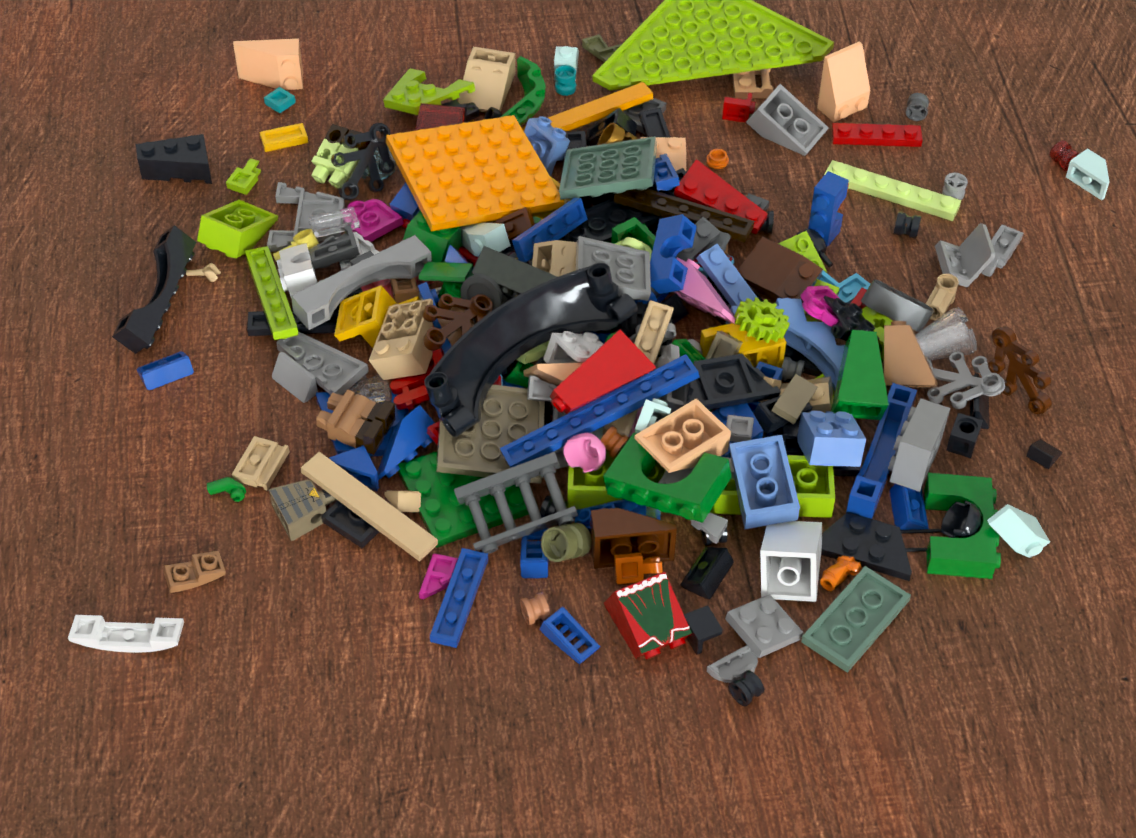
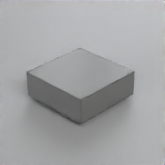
(740, 428)

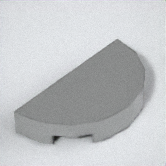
(733, 665)

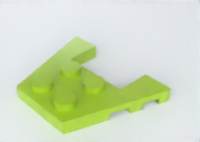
(410, 93)

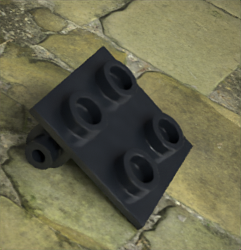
(849, 318)

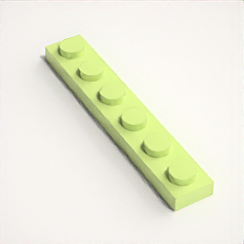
(897, 191)

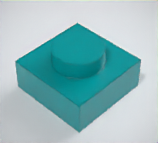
(279, 100)

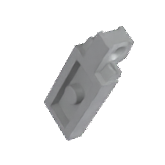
(1004, 244)

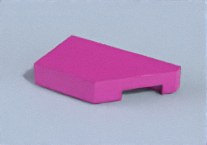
(437, 575)

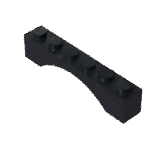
(171, 256)

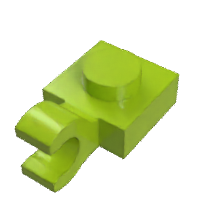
(244, 179)

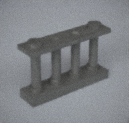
(521, 477)

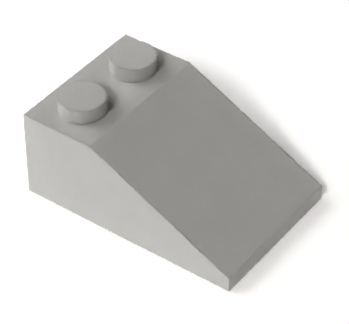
(787, 122)

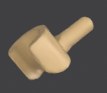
(209, 271)

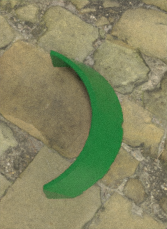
(534, 91)

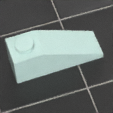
(484, 234)

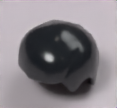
(961, 520)

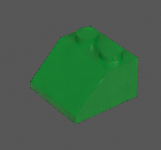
(435, 241)

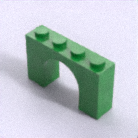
(687, 498)
(962, 556)

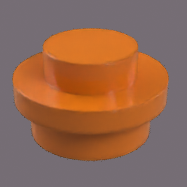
(717, 159)

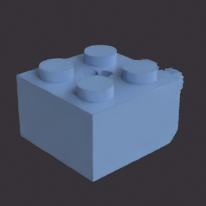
(831, 439)

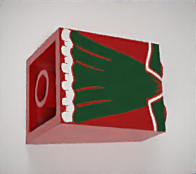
(648, 616)

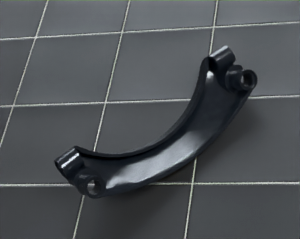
(570, 302)

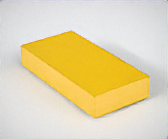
(283, 137)

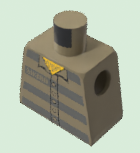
(299, 506)

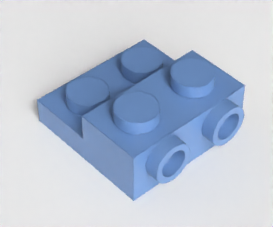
(547, 141)

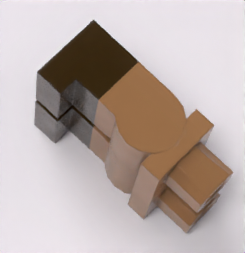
(357, 420)

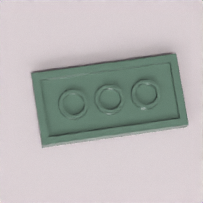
(856, 619)

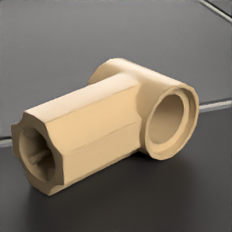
(942, 295)

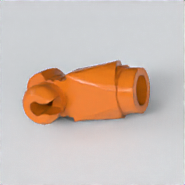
(838, 572)

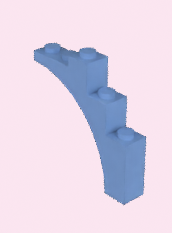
(810, 338)

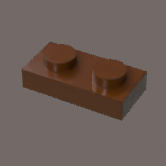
(517, 222)

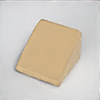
(404, 500)

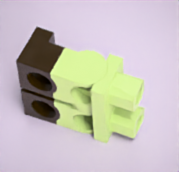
(333, 144)

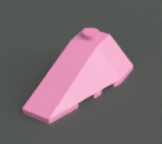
(701, 294)

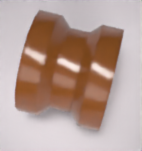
(614, 441)

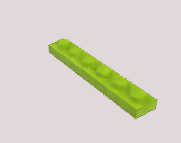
(271, 293)

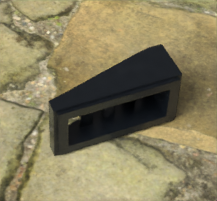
(769, 420)

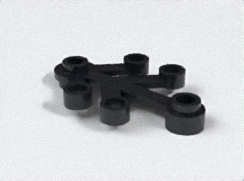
(366, 159)

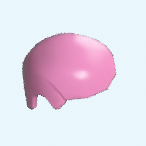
(585, 451)

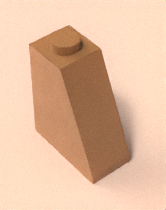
(905, 359)

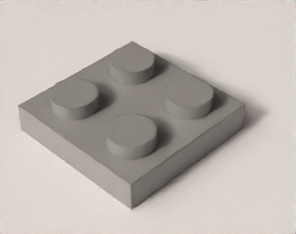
(764, 626)

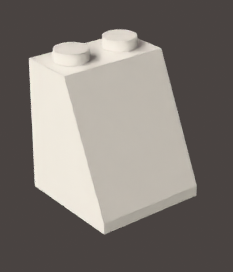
(791, 560)

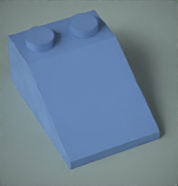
(764, 482)

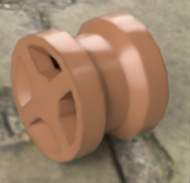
(534, 608)

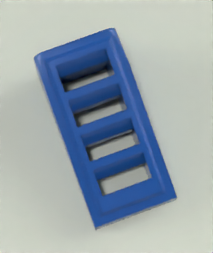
(533, 560)
(562, 616)

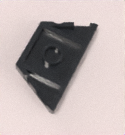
(729, 382)
(870, 542)

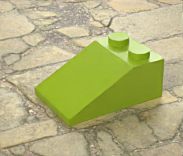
(234, 227)

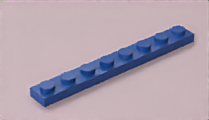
(601, 411)

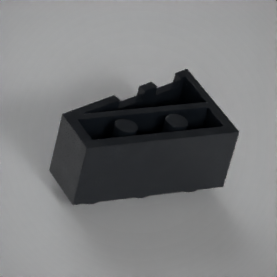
(174, 158)

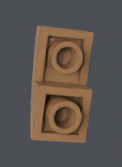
(188, 575)

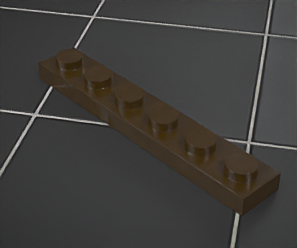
(668, 206)

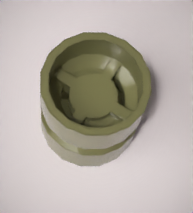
(566, 542)

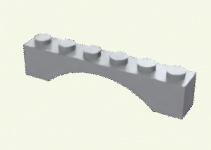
(318, 302)

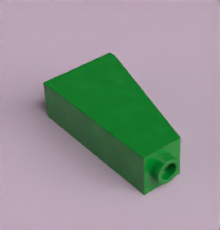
(861, 378)

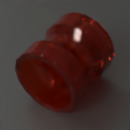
(1063, 153)

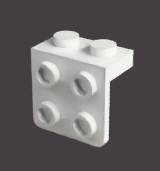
(571, 347)

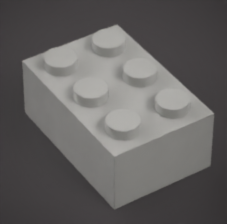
(918, 444)

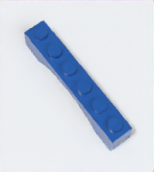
(874, 472)

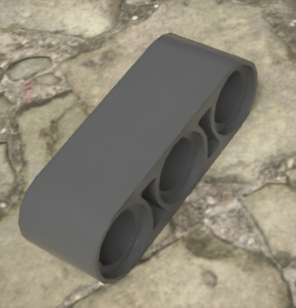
(897, 305)

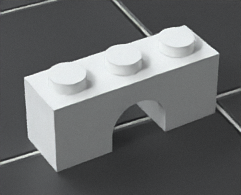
(296, 269)

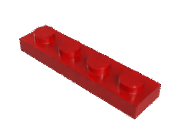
(876, 134)

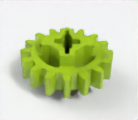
(761, 319)

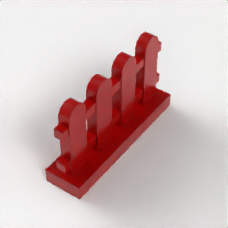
(407, 384)

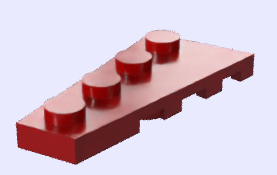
(708, 189)

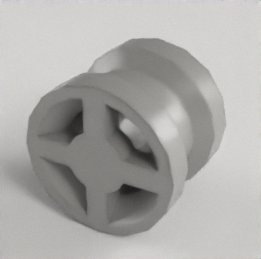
(955, 185)

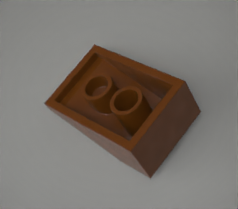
(778, 271)
(626, 532)

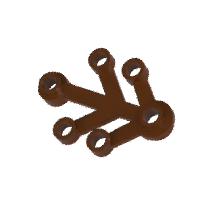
(477, 307)
(1005, 343)

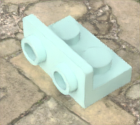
(651, 412)

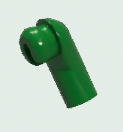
(229, 485)

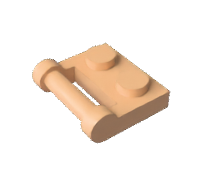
(745, 83)

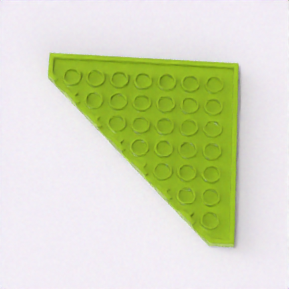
(709, 40)

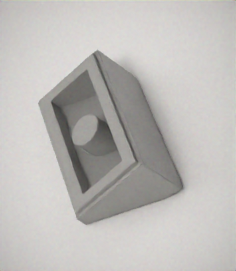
(294, 378)

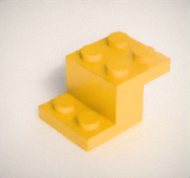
(364, 314)
(753, 350)

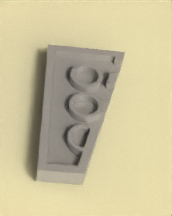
(332, 368)

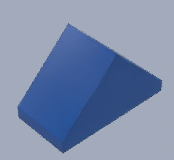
(359, 465)

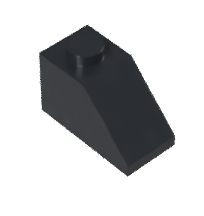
(617, 117)

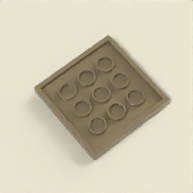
(504, 419)

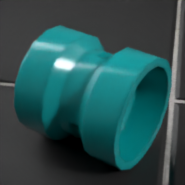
(565, 84)

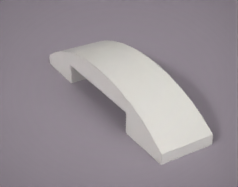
(125, 637)

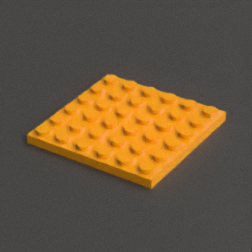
(473, 172)

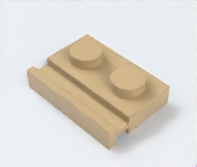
(260, 463)

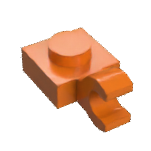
(632, 567)

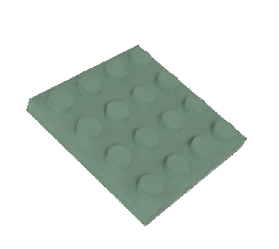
(608, 168)

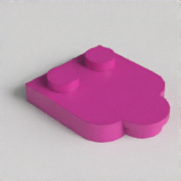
(375, 218)
(817, 306)

